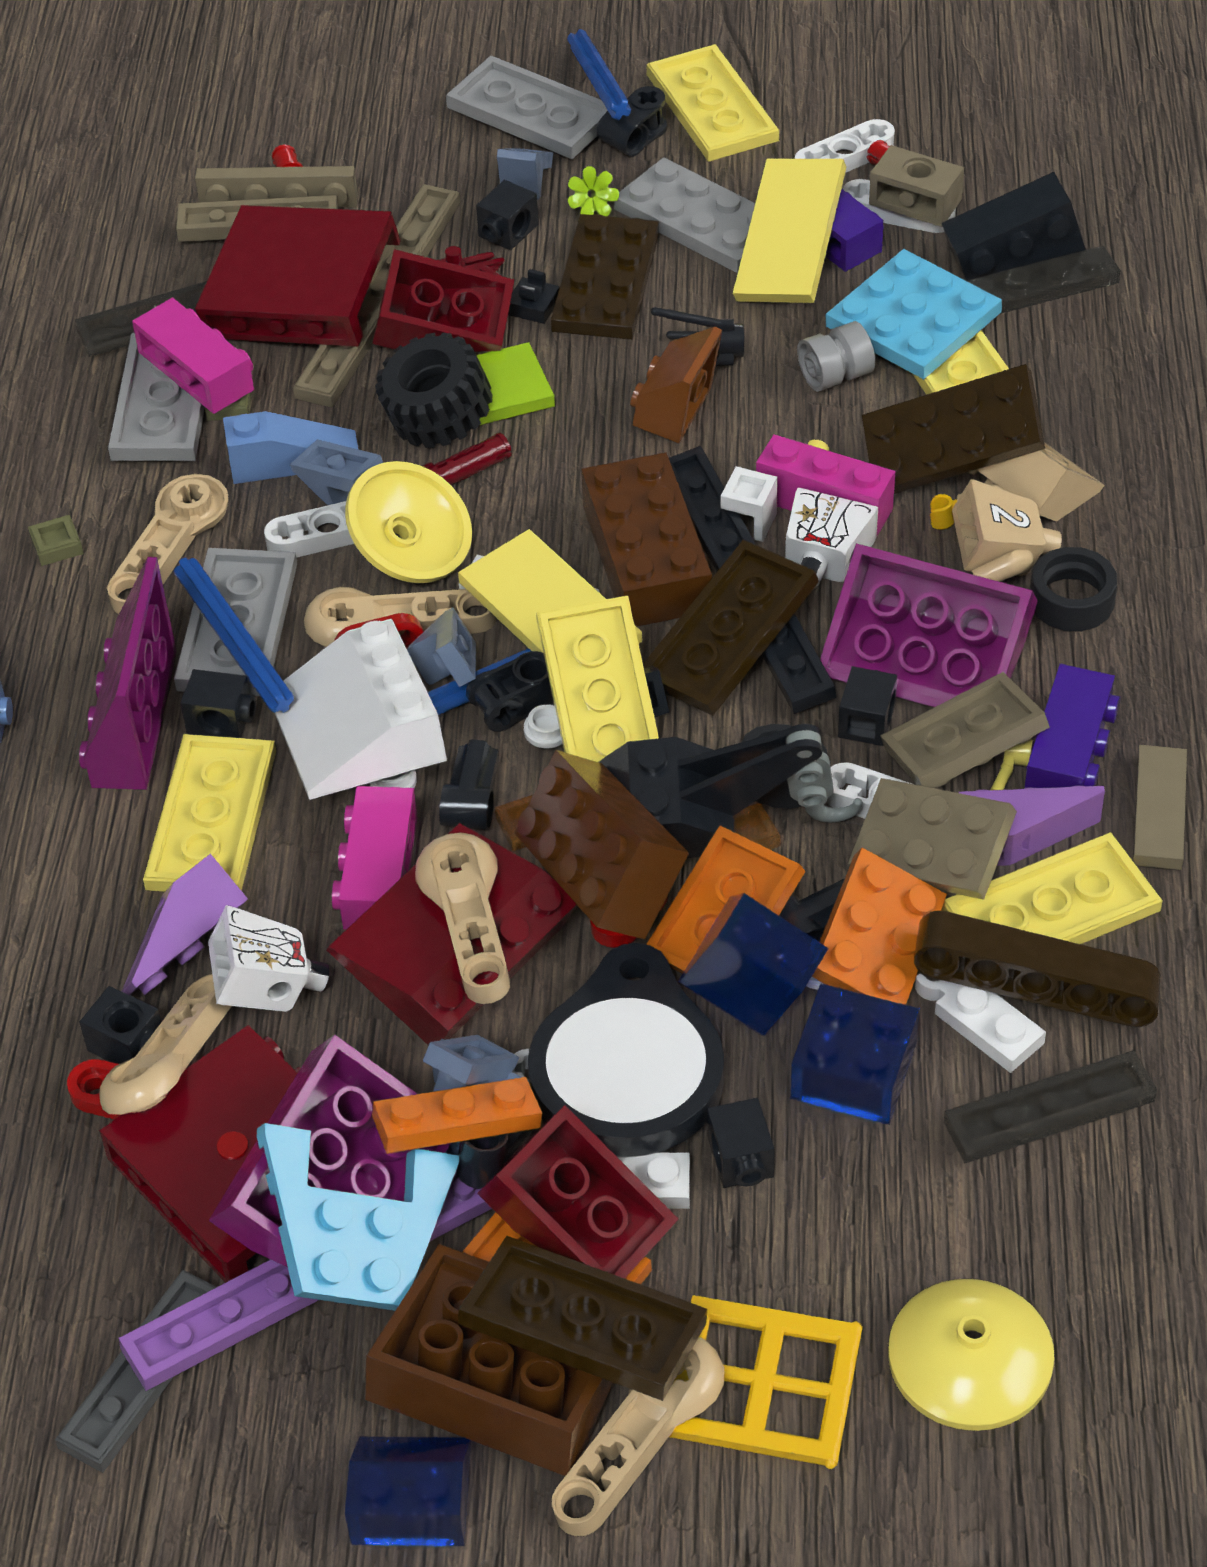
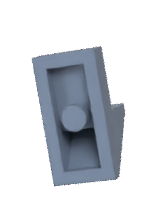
(524, 167)
(332, 469)
(445, 650)
(468, 1062)

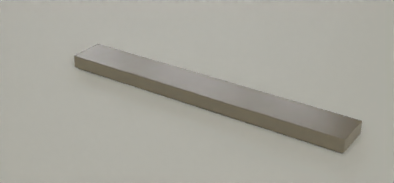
(418, 231)

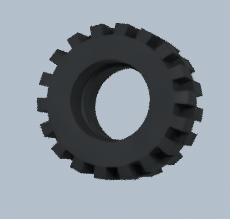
(434, 390)

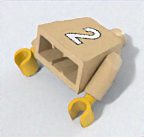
(995, 530)

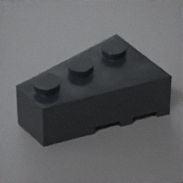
(1015, 229)

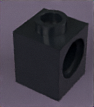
(507, 214)
(217, 704)
(867, 705)
(118, 1026)
(740, 1143)

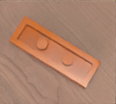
(456, 1115)

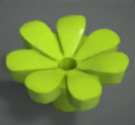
(599, 192)

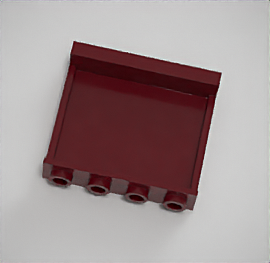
(295, 274)
(173, 1146)

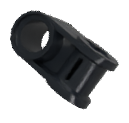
(640, 127)
(513, 692)

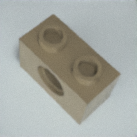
(916, 185)

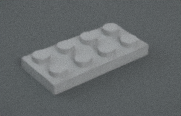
(528, 106)
(690, 211)
(153, 415)
(258, 591)

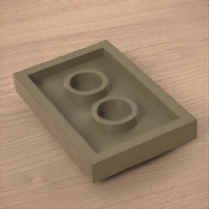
(965, 731)
(937, 835)

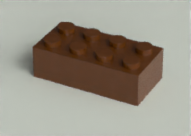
(645, 536)
(600, 844)

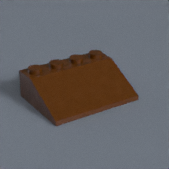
(476, 1382)

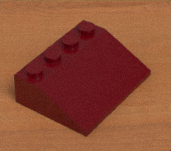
(407, 953)

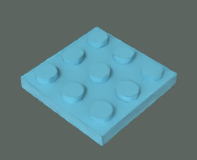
(916, 312)

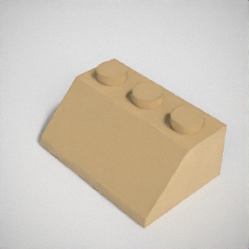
(1046, 479)

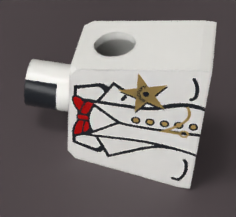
(826, 531)
(261, 962)

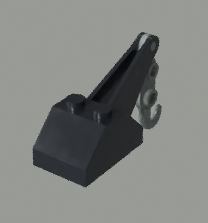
(704, 788)

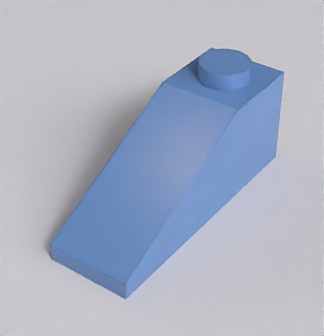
(267, 443)

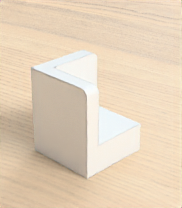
(752, 495)

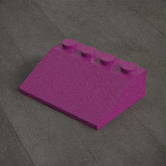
(925, 625)
(131, 689)
(346, 1154)

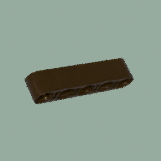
(1037, 968)

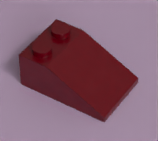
(442, 298)
(578, 1198)

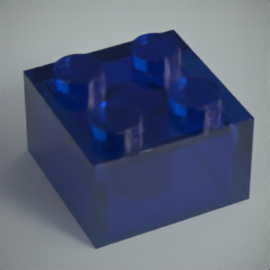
(854, 1053)

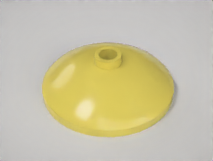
(420, 510)
(964, 1378)

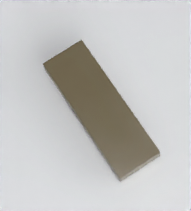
(1160, 807)

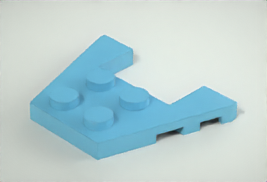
(351, 1243)

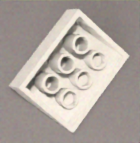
(360, 713)

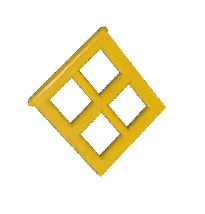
(763, 1380)

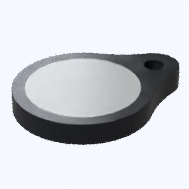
(629, 1056)

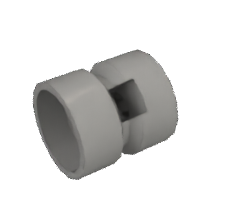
(836, 356)

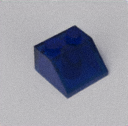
(752, 963)
(408, 1491)

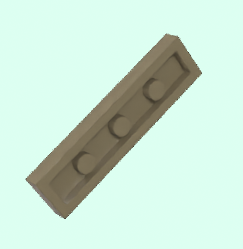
(277, 182)
(214, 219)

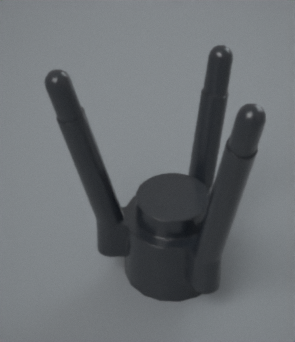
(731, 339)

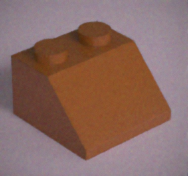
(676, 385)

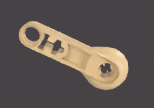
(172, 529)
(359, 607)
(466, 907)
(167, 1053)
(636, 1434)

